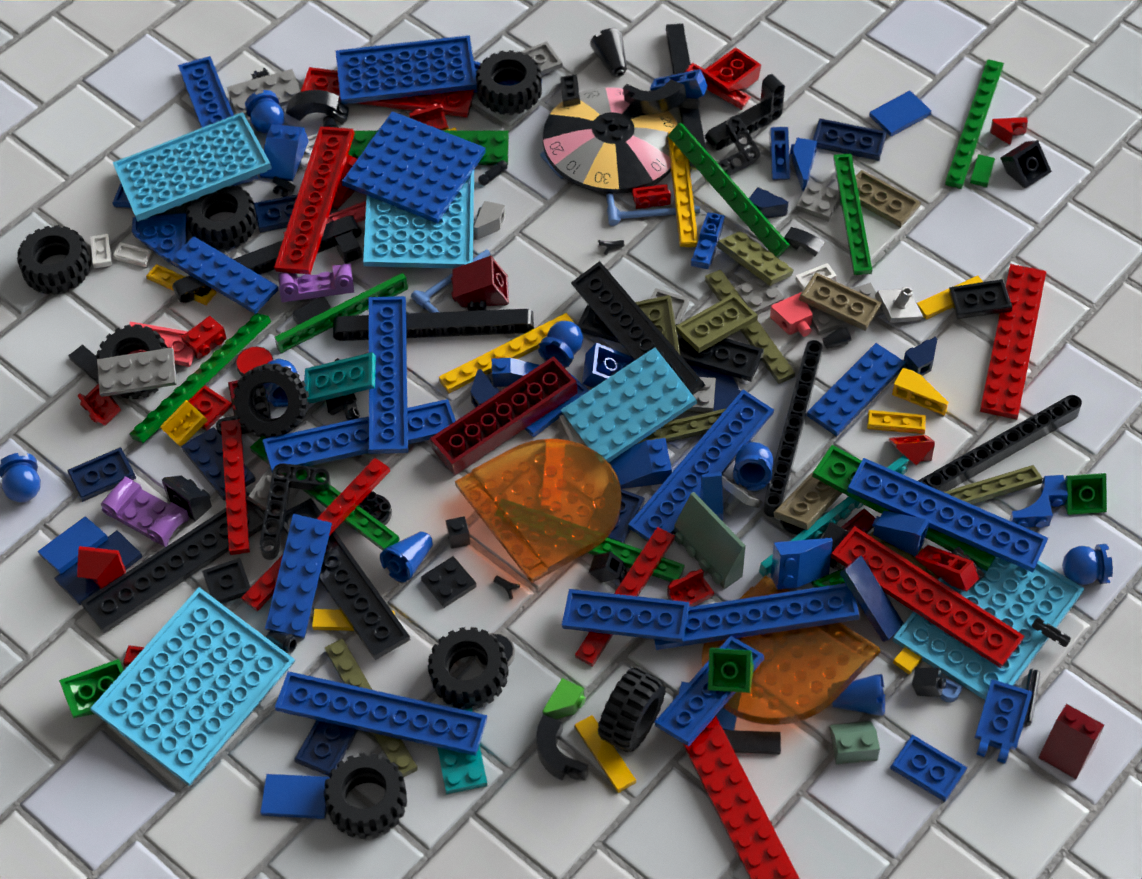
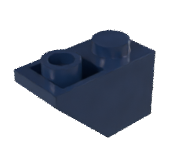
(768, 203)
(921, 357)
(482, 389)

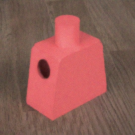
(792, 315)

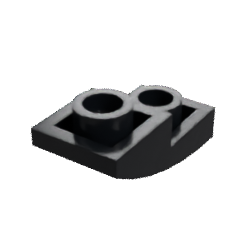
(808, 241)

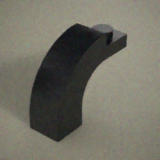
(655, 101)
(317, 102)
(552, 759)

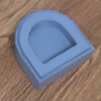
(951, 691)

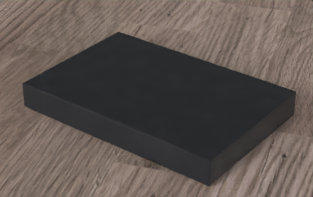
(980, 299)

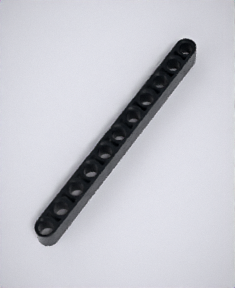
(680, 62)
(264, 259)
(443, 324)
(791, 435)
(1002, 445)

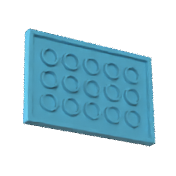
(629, 406)

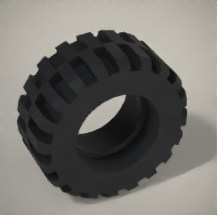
(511, 98)
(227, 232)
(52, 242)
(129, 340)
(246, 408)
(461, 645)
(631, 709)
(360, 771)

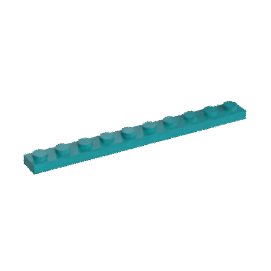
(839, 512)

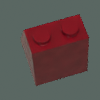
(479, 282)
(1071, 741)

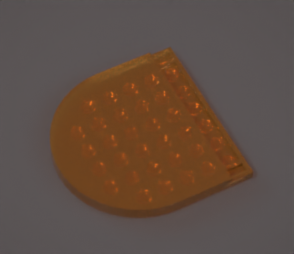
(545, 502)
(799, 670)

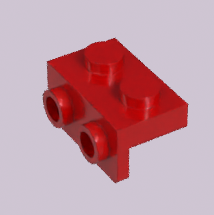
(431, 116)
(651, 196)
(204, 337)
(100, 408)
(691, 588)

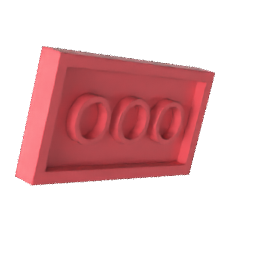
(172, 337)

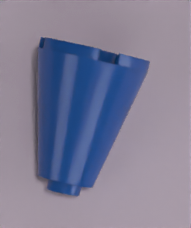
(406, 556)
(863, 696)

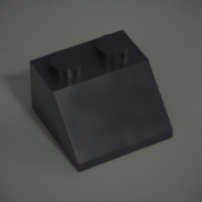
(1026, 163)
(187, 496)

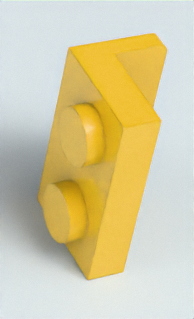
(183, 423)

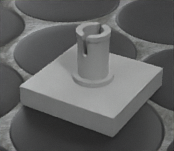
(899, 305)
(738, 494)

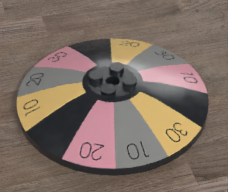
(605, 160)

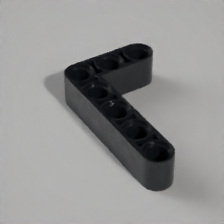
(754, 118)
(281, 502)

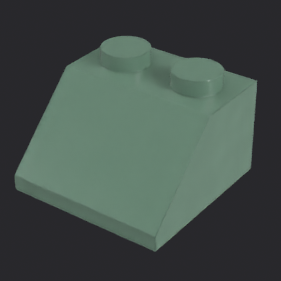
(854, 742)

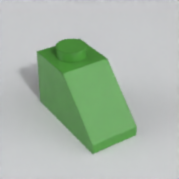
(564, 700)

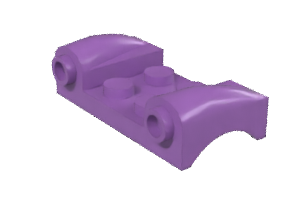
(315, 286)
(143, 511)

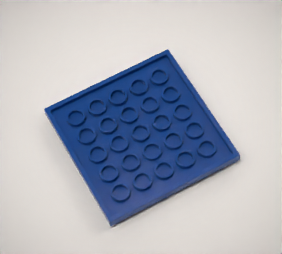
(414, 167)

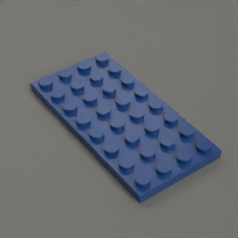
(406, 69)

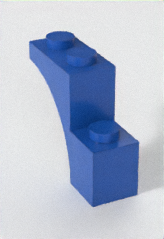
(1040, 514)

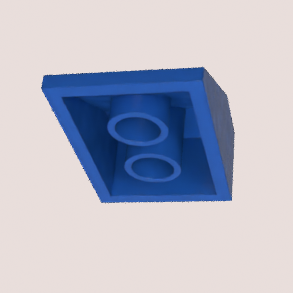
(284, 151)
(602, 363)
(643, 464)
(800, 562)

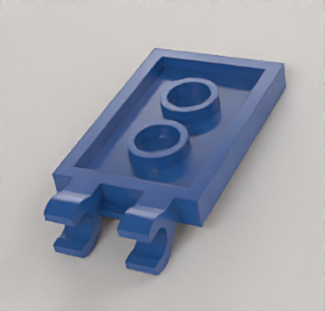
(1002, 718)

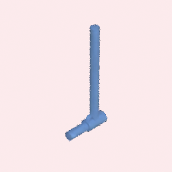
(615, 215)
(423, 298)

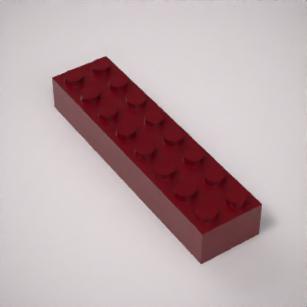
(504, 415)

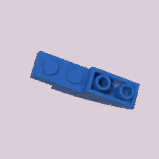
(708, 239)

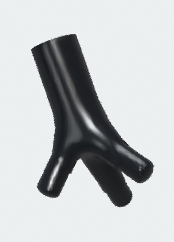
(611, 245)
(508, 586)

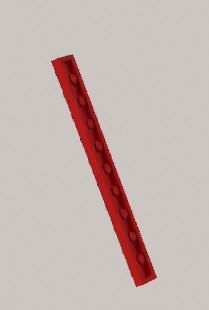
(334, 513)

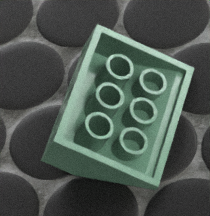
(710, 542)

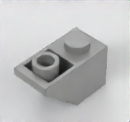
(489, 219)

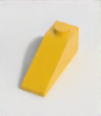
(917, 390)

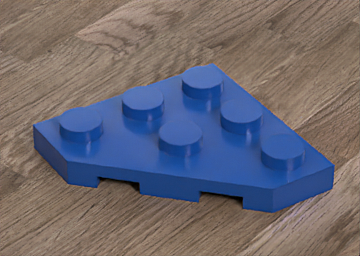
(162, 233)

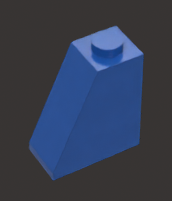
(901, 531)

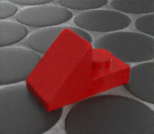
(1007, 127)

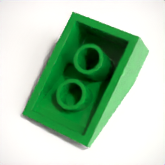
(88, 686)

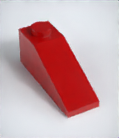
(951, 568)

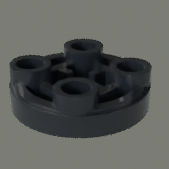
(377, 507)

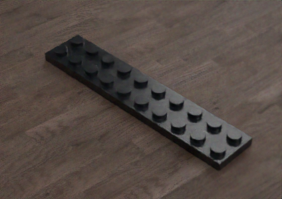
(629, 322)
(723, 357)
(165, 569)
(354, 592)

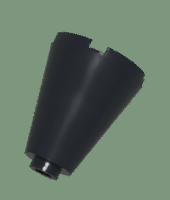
(610, 50)

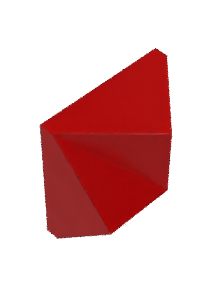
(915, 448)
(100, 565)

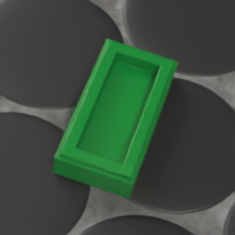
(982, 170)

